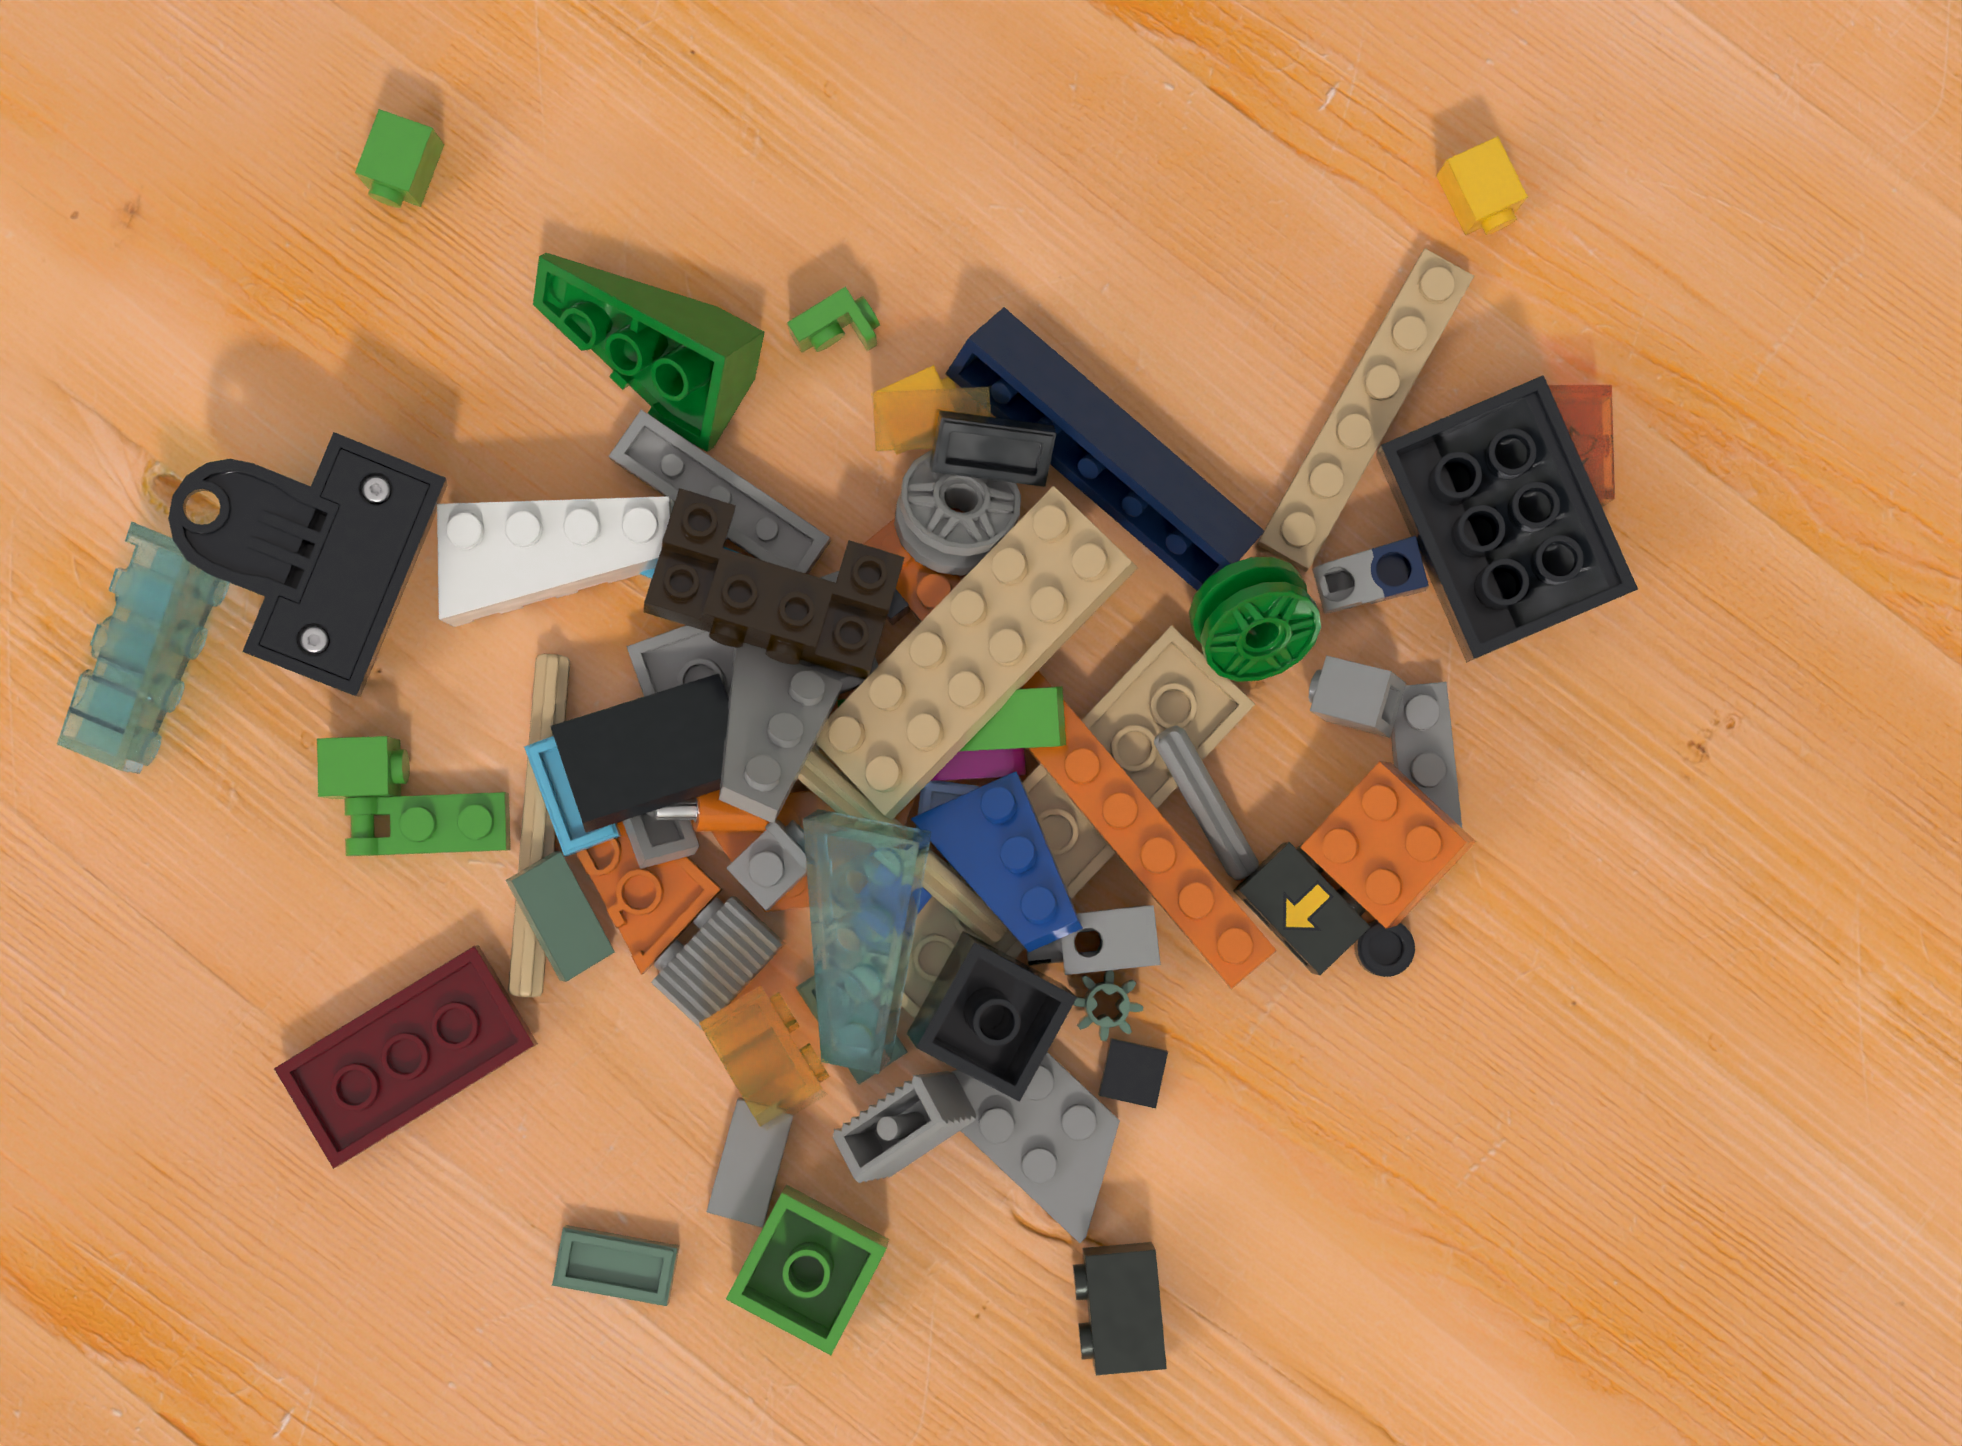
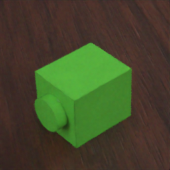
(399, 160)
(361, 767)

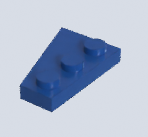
(1005, 858)

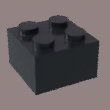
(991, 1016)

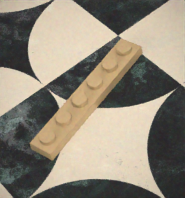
(1365, 410)

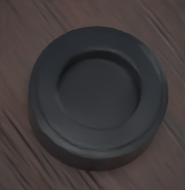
(1385, 950)

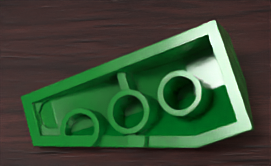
(669, 348)

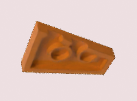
(647, 903)

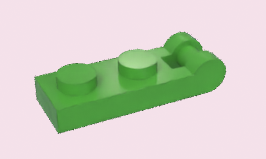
(430, 824)

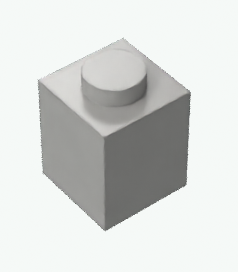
(1356, 696)

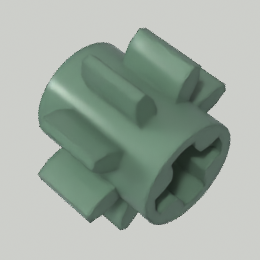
(1123, 1004)

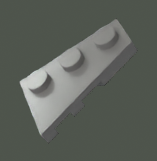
(771, 729)

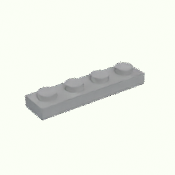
(759, 521)

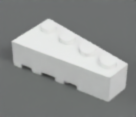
(529, 551)

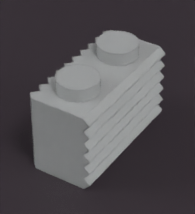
(717, 960)
(904, 1125)

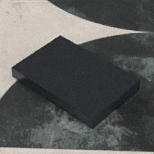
(645, 752)

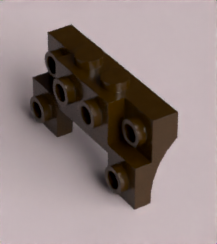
(767, 603)

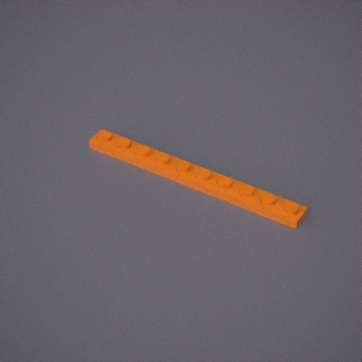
(1120, 812)

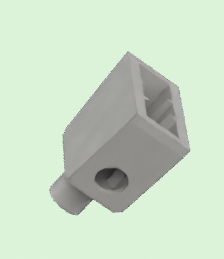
(1125, 937)

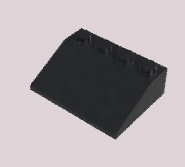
(1505, 519)

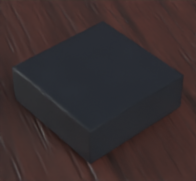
(1133, 1073)

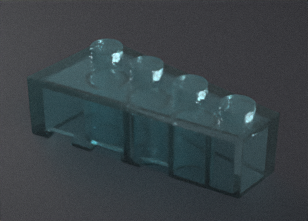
(141, 654)
(863, 921)

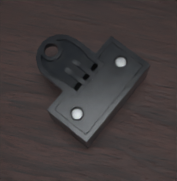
(319, 553)

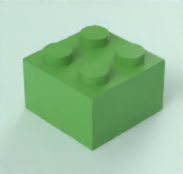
(808, 1269)

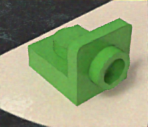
(823, 323)

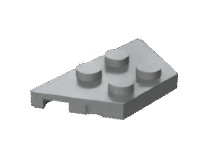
(1048, 1142)

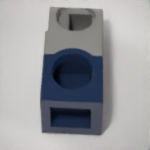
(1371, 576)

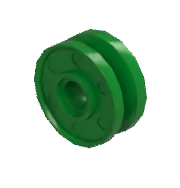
(1254, 619)

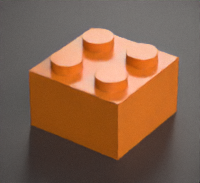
(1387, 844)

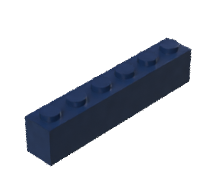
(1106, 451)

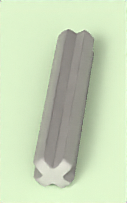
(1206, 802)

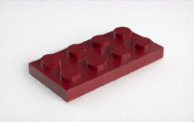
(405, 1056)

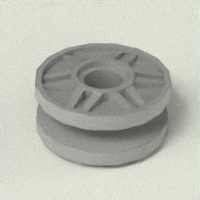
(946, 538)

